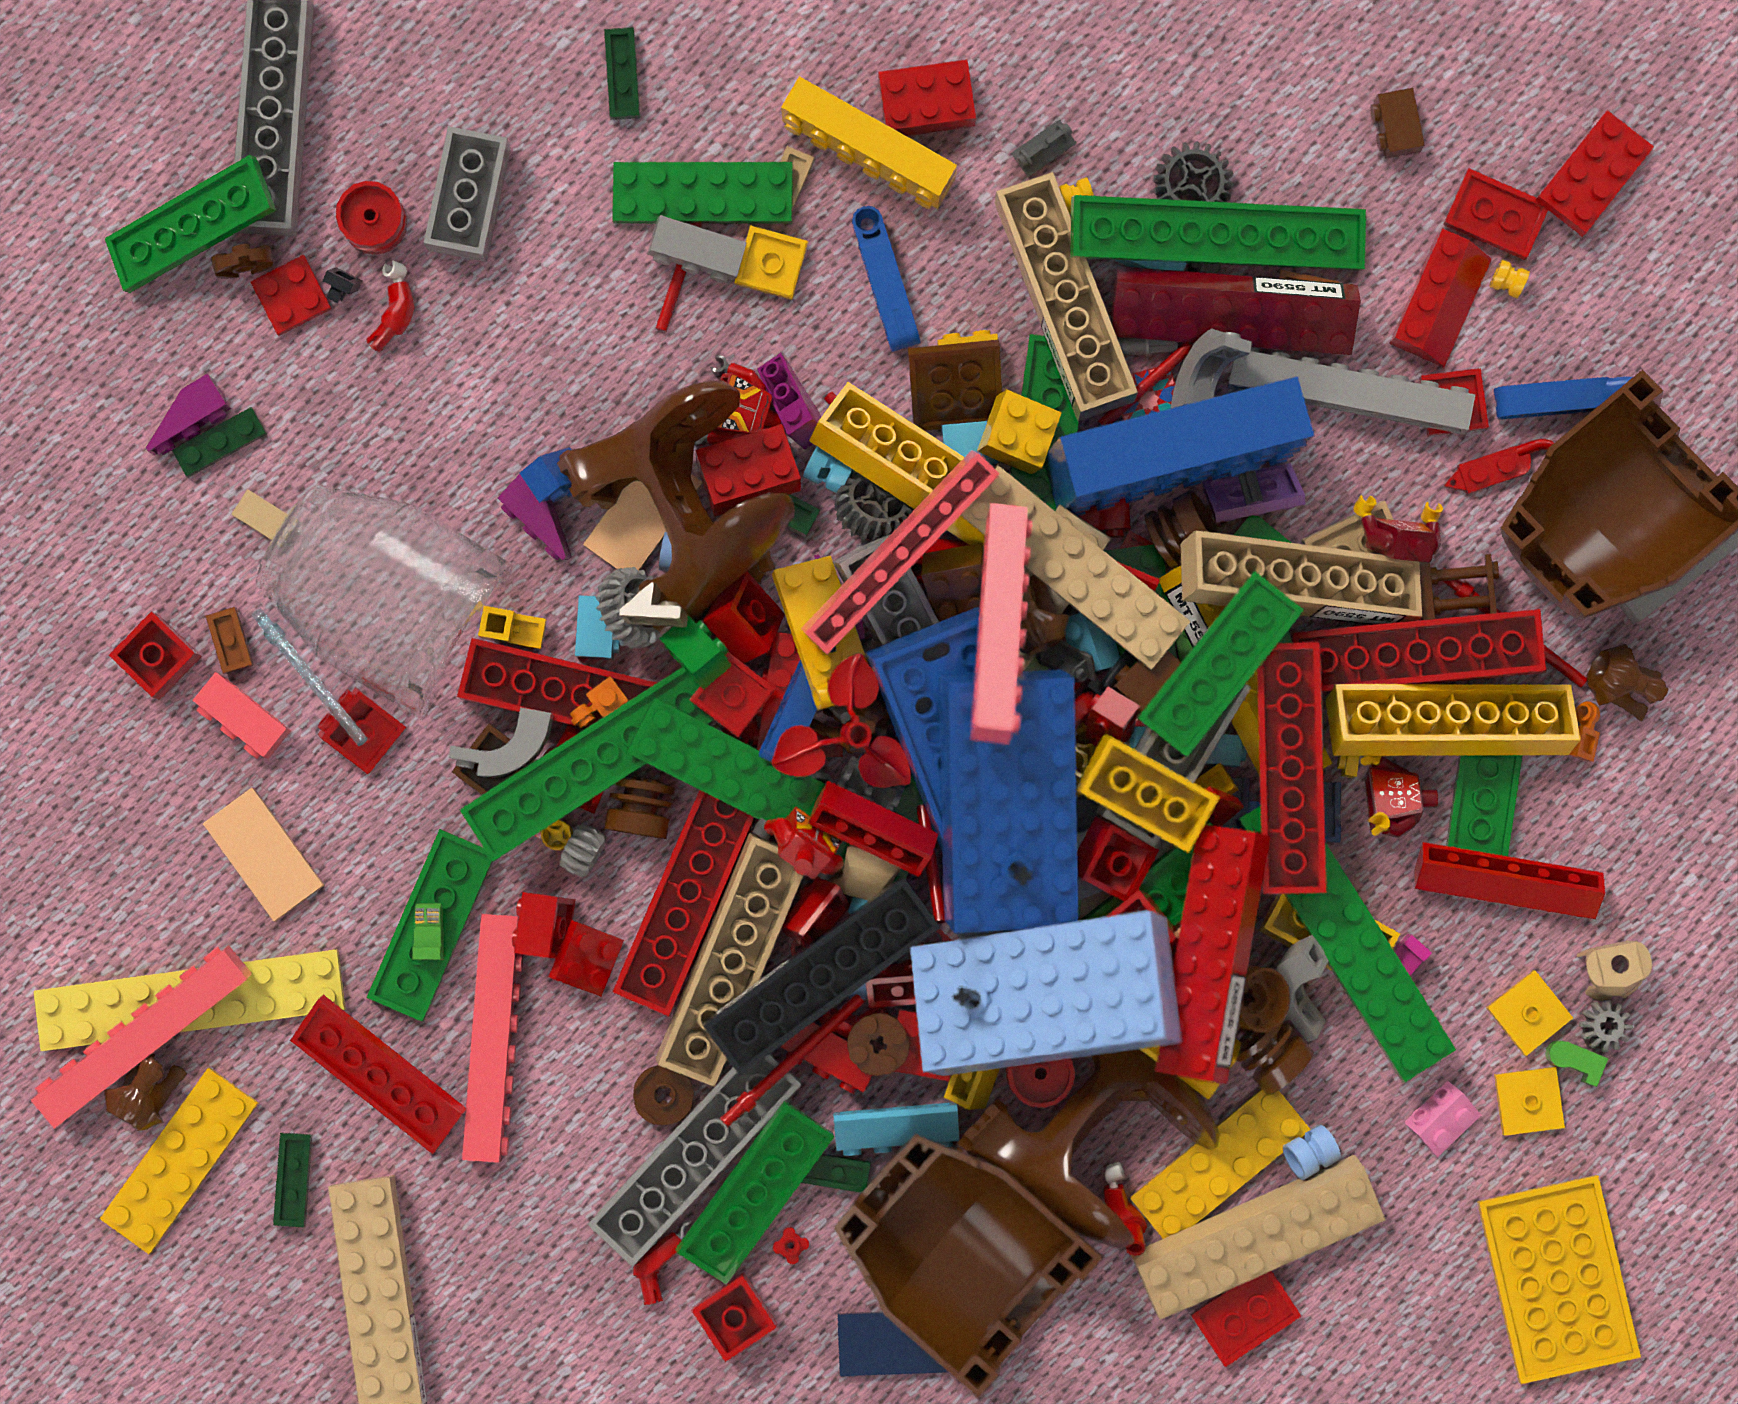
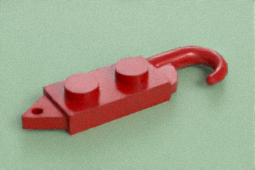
(1496, 467)

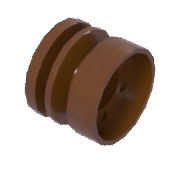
(1170, 529)
(640, 808)
(1264, 1000)
(1275, 1056)

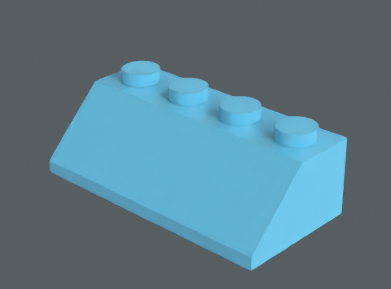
(894, 1127)

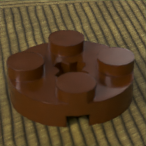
(242, 260)
(894, 1036)
(664, 1112)

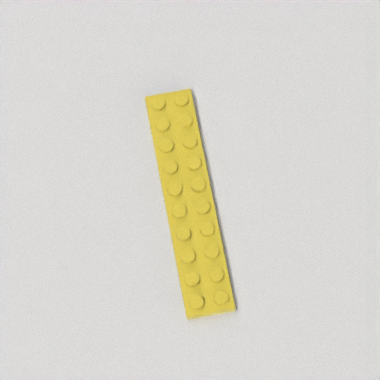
(273, 991)

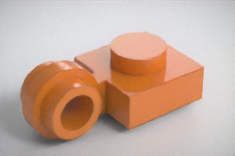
(605, 699)
(1587, 715)

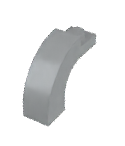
(1205, 364)
(526, 744)
(1299, 965)

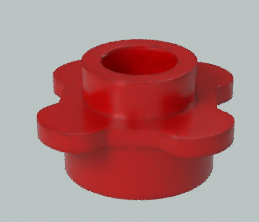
(790, 1236)

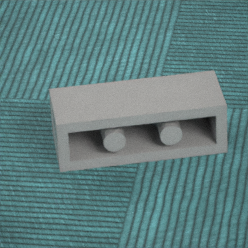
(696, 249)

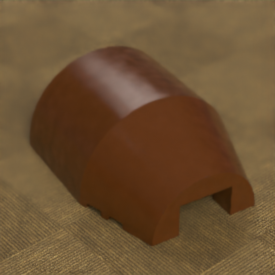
(1619, 507)
(960, 1255)

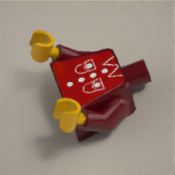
(1401, 538)
(1394, 797)

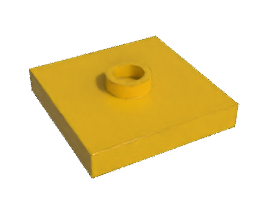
(771, 262)
(1529, 1012)
(1529, 1101)

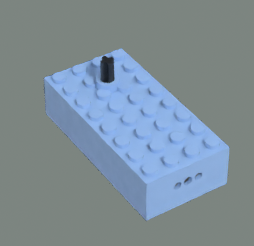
(1045, 994)

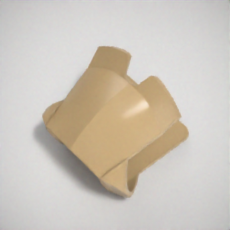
(864, 874)
(1607, 981)

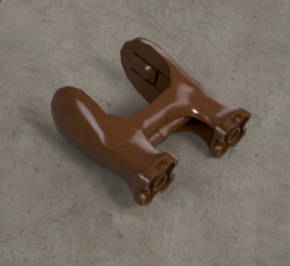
(660, 455)
(1044, 1158)

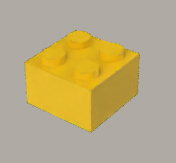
(1019, 432)

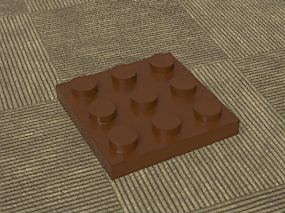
(954, 383)

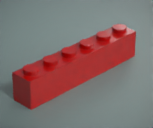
(1509, 880)

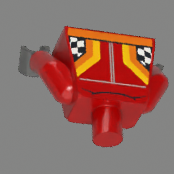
(753, 407)
(803, 845)

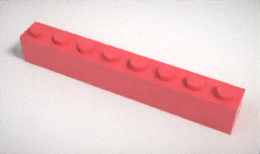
(900, 551)
(1000, 624)
(141, 1036)
(491, 1041)

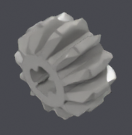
(582, 850)
(1599, 1016)

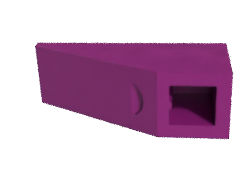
(790, 400)
(192, 409)
(539, 518)

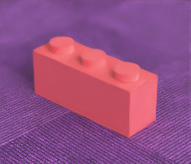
(240, 716)

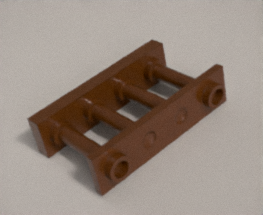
(1431, 576)

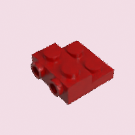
(374, 722)

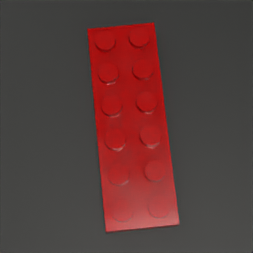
(378, 1074)

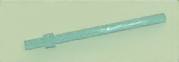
(275, 635)

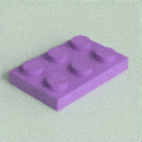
(1278, 488)

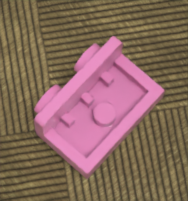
(1443, 1118)

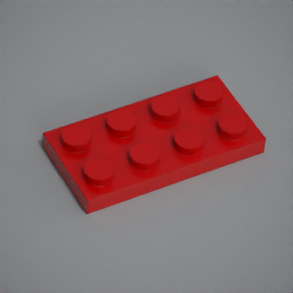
(1594, 173)

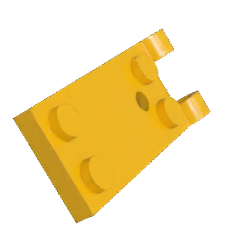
(802, 593)

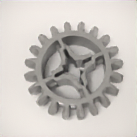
(613, 594)

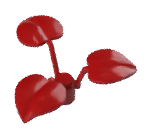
(851, 685)

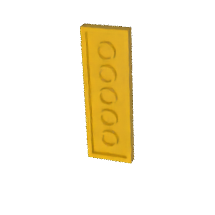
(179, 1160)
(1206, 1177)

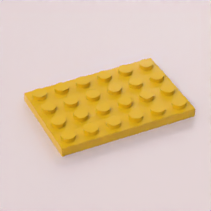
(1558, 1279)

